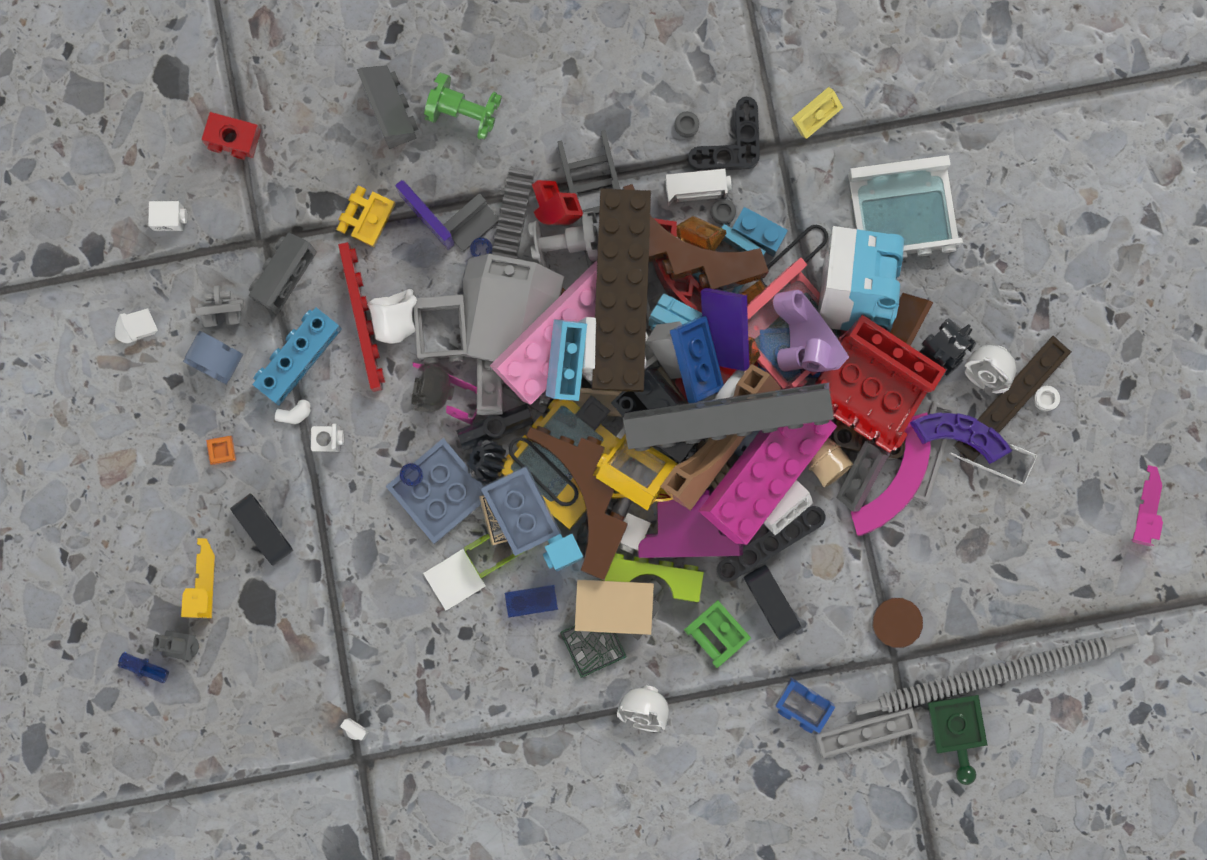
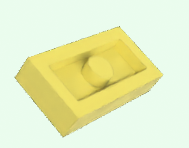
(817, 112)

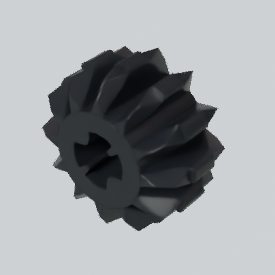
(486, 461)

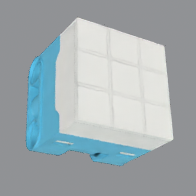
(860, 278)

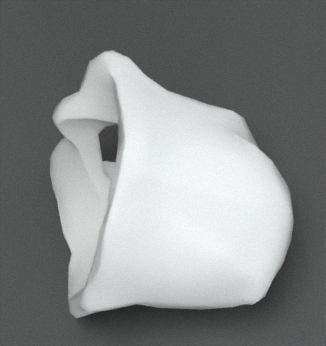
(393, 316)

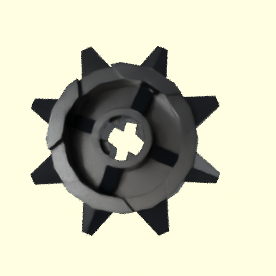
(948, 345)

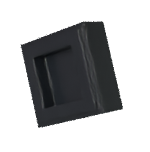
(593, 412)

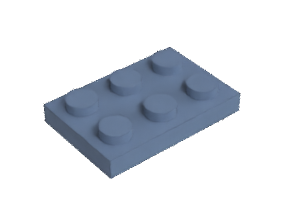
(520, 510)

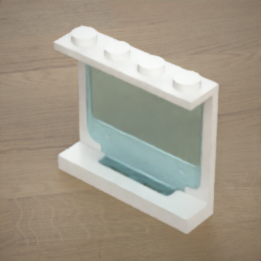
(907, 201)

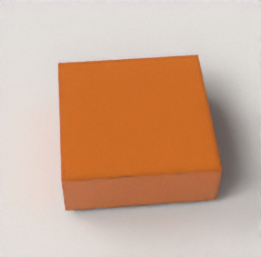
(221, 450)

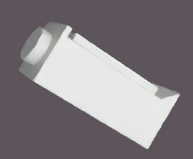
(697, 185)

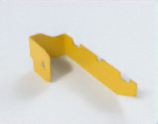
(202, 594)

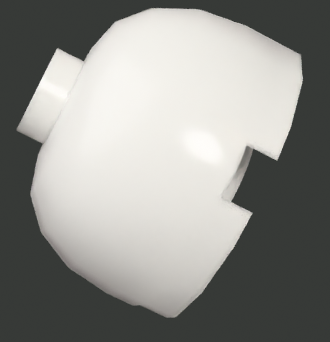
(991, 367)
(645, 708)

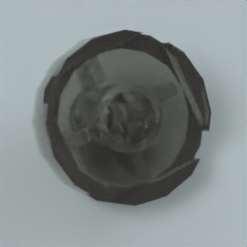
(431, 388)

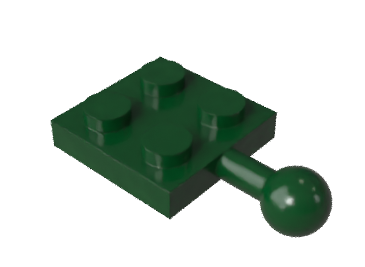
(957, 727)

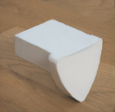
(134, 326)

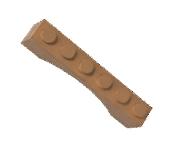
(693, 476)

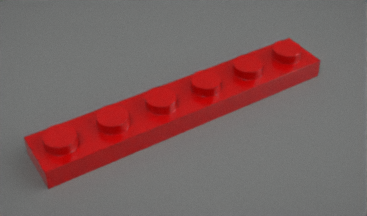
(359, 306)

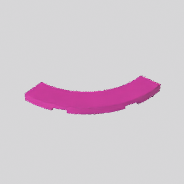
(901, 489)

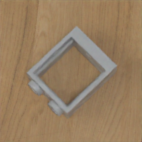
(437, 304)

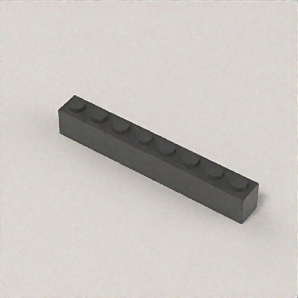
(729, 416)

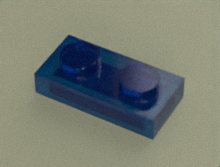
(531, 601)

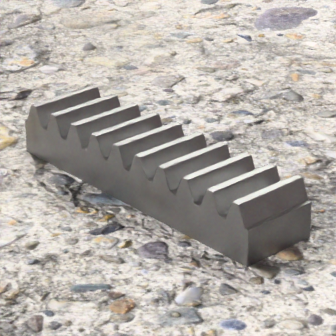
(513, 212)

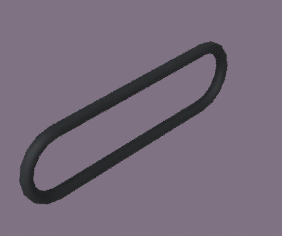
(795, 241)
(551, 464)

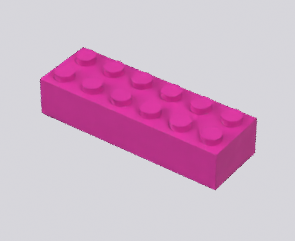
(762, 479)

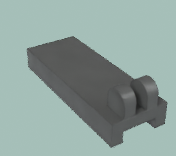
(862, 475)

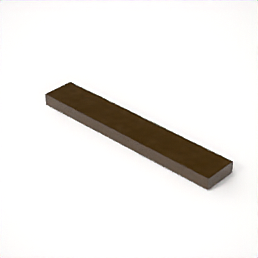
(1022, 389)

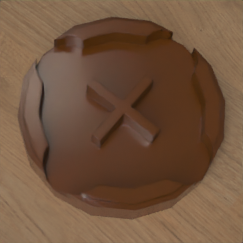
(897, 622)

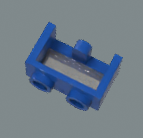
(805, 706)

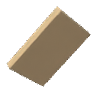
(614, 607)

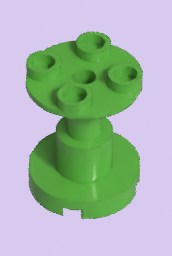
(454, 103)

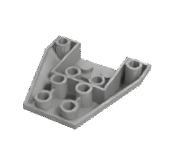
(503, 301)

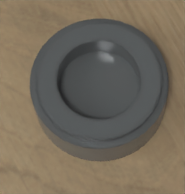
(686, 124)
(723, 211)

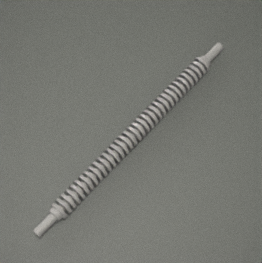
(999, 673)

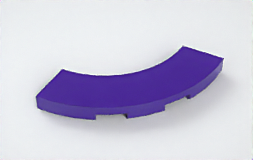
(964, 429)

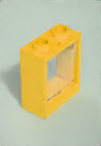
(635, 472)

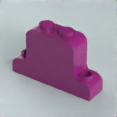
(686, 534)

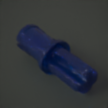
(142, 667)

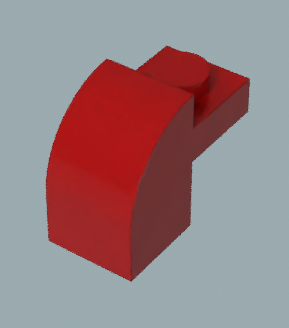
(555, 207)

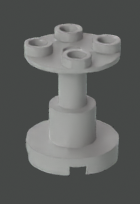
(575, 239)

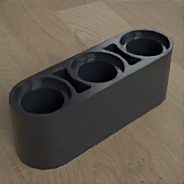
(261, 529)
(772, 602)

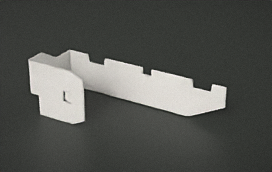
(1002, 475)

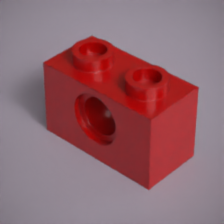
(220, 126)

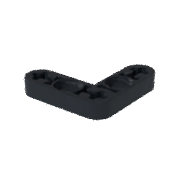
(734, 151)

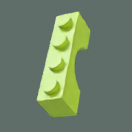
(684, 582)

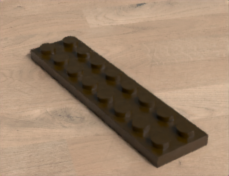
(621, 290)

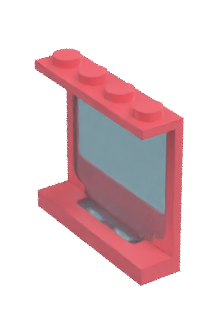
(773, 332)

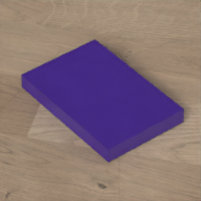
(425, 214)
(728, 326)

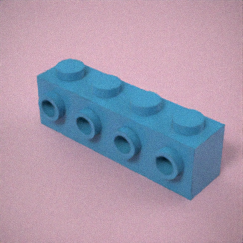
(296, 356)

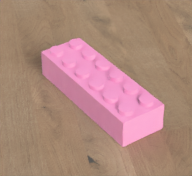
(526, 360)

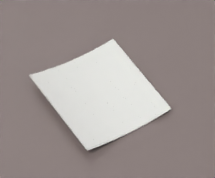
(454, 579)

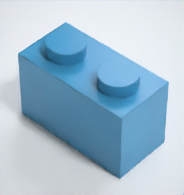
(760, 231)

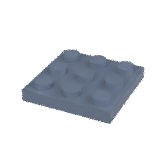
(444, 494)

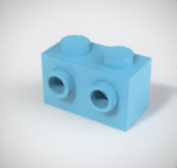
(562, 552)

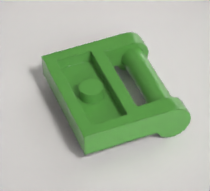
(723, 627)

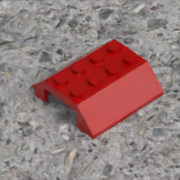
(879, 383)

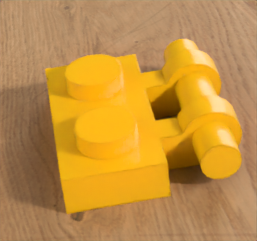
(372, 219)

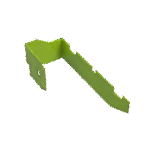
(477, 542)

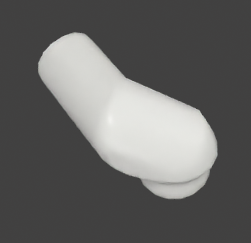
(295, 415)

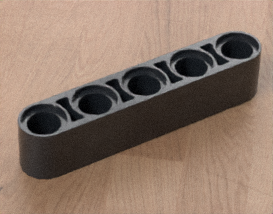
(782, 540)

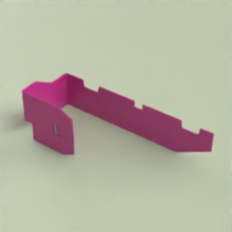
(461, 415)
(1148, 522)

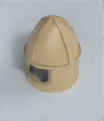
(829, 463)

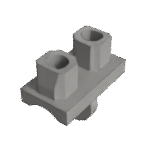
(208, 310)

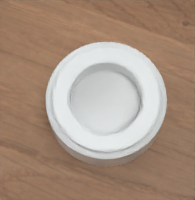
(1046, 398)

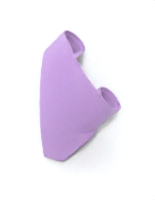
(811, 339)

